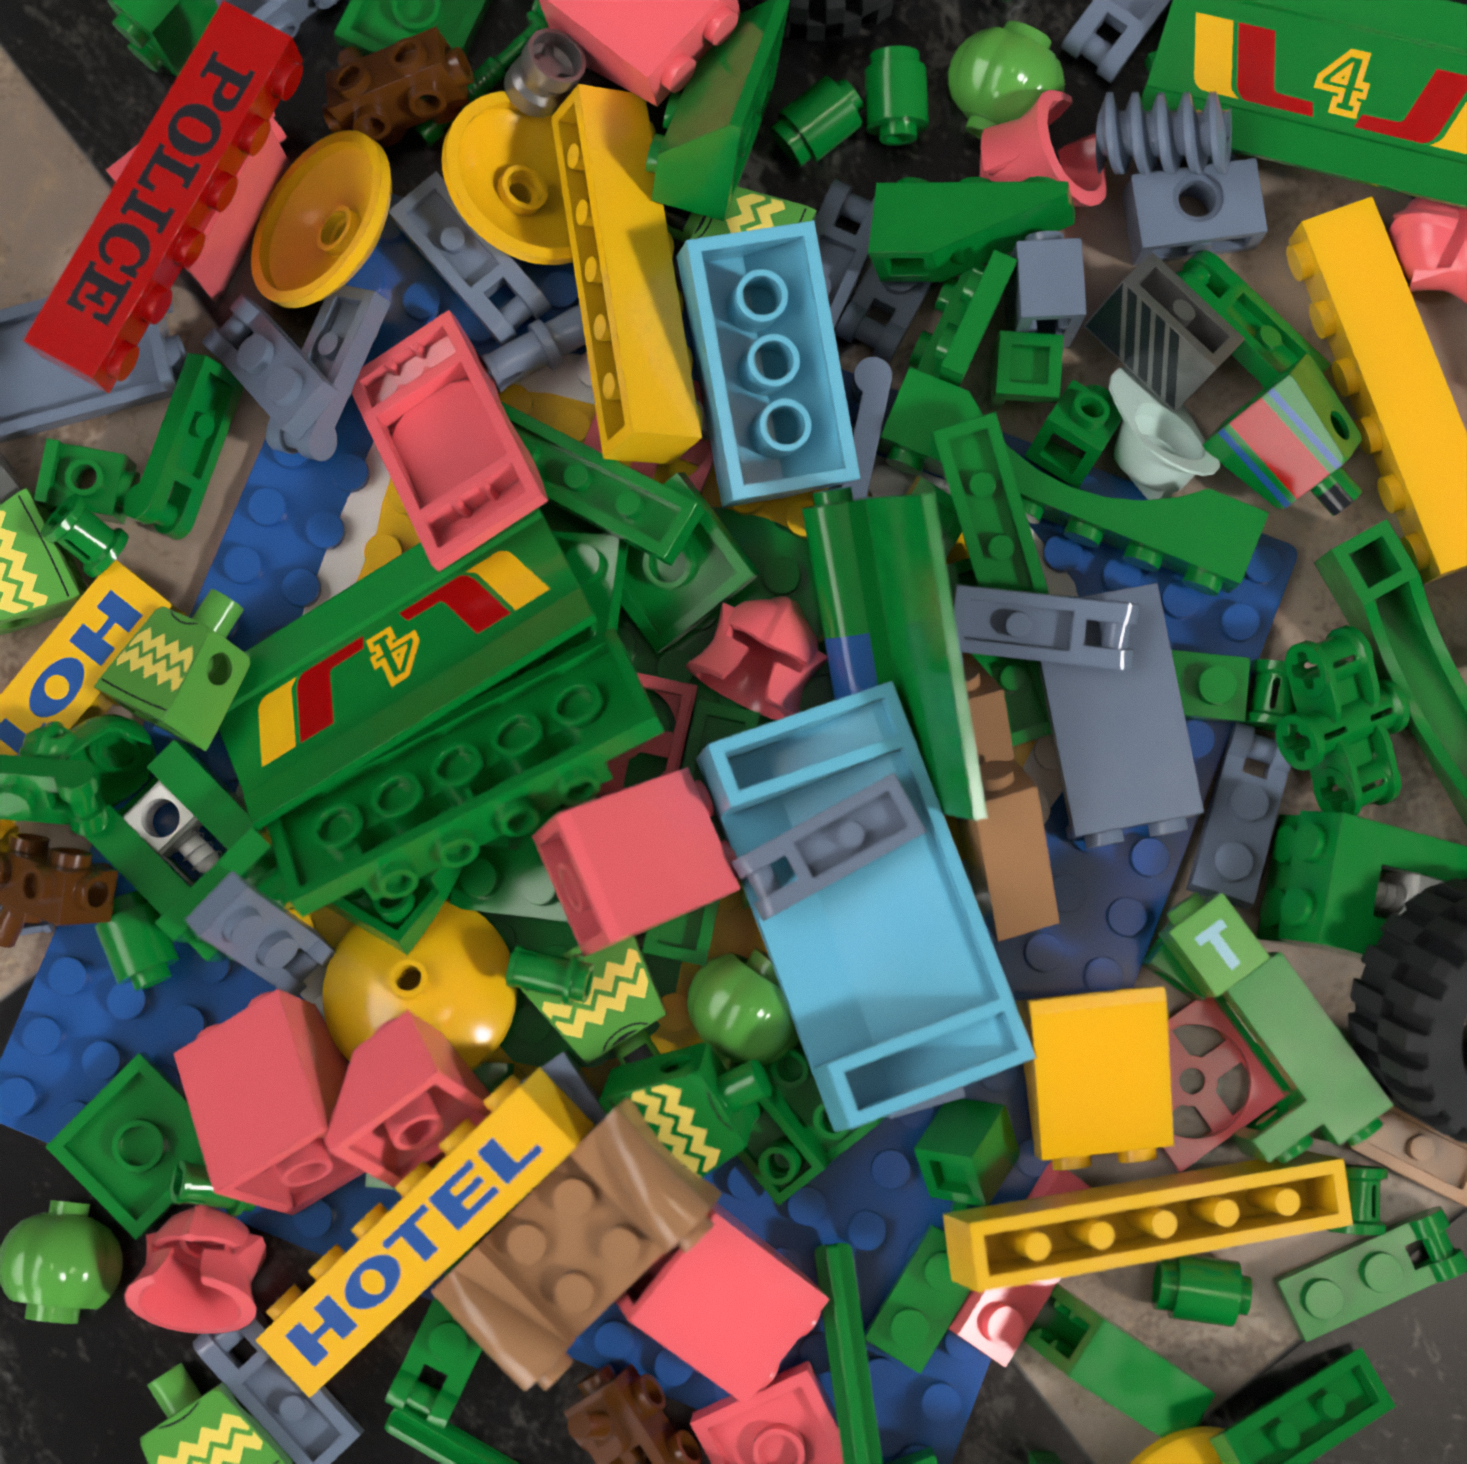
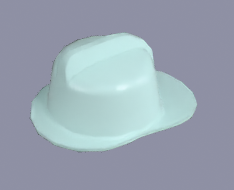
(1154, 443)

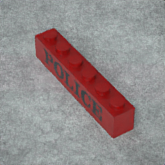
(167, 198)

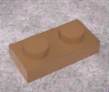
(1418, 1154)

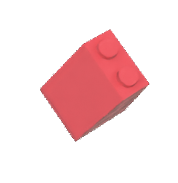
(644, 43)
(234, 228)
(636, 859)
(265, 1102)
(726, 1305)

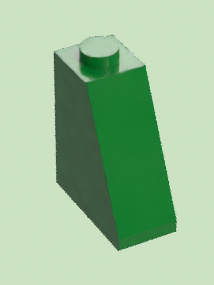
(1117, 1365)

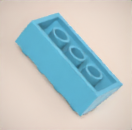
(767, 363)

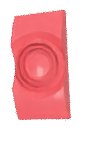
(447, 440)

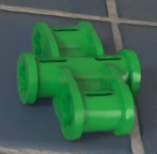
(1342, 722)

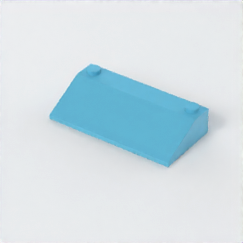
(891, 961)

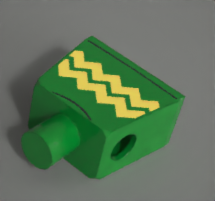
(692, 1102)

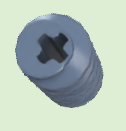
(1163, 134)

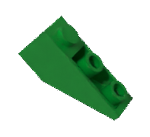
(949, 227)

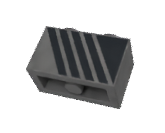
(1163, 331)

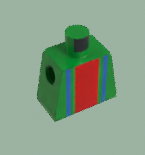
(1291, 440)

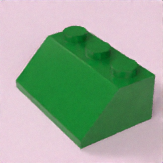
(718, 116)

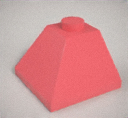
(403, 1100)

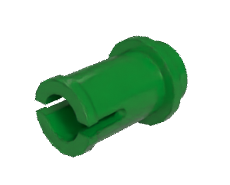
(551, 974)
(193, 1186)

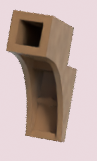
(1009, 847)

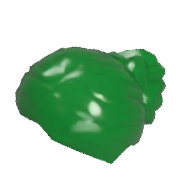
(110, 743)

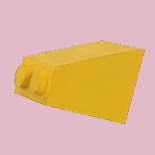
(1098, 1075)

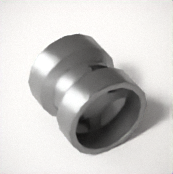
(544, 72)

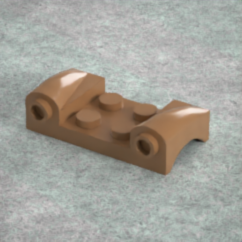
(576, 1247)

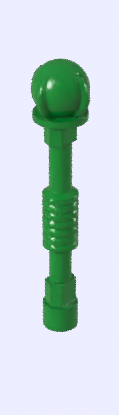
(490, 72)

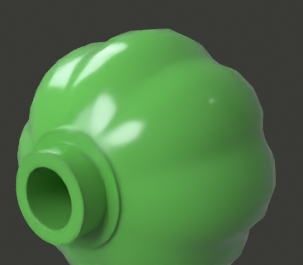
(1002, 74)
(741, 1009)
(60, 1263)

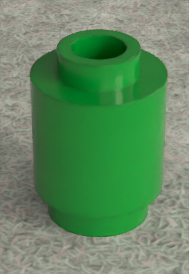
(896, 95)
(817, 120)
(136, 944)
(1201, 1289)

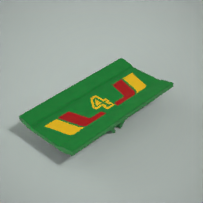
(1330, 85)
(394, 660)

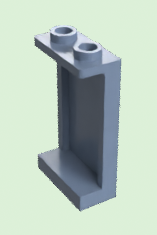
(46, 397)
(1123, 734)

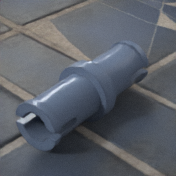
(539, 347)

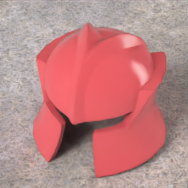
(1025, 150)
(1432, 246)
(761, 656)
(199, 1273)

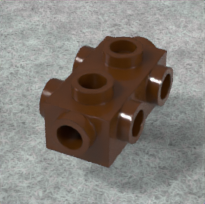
(397, 87)
(51, 886)
(624, 1422)

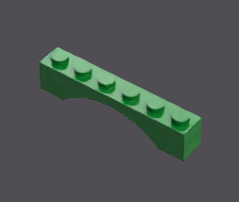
(1194, 534)
(1388, 604)

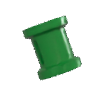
(84, 535)
(1267, 675)
(1364, 1198)

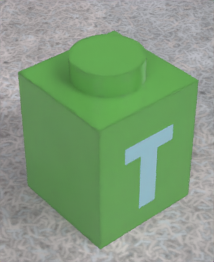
(1212, 943)

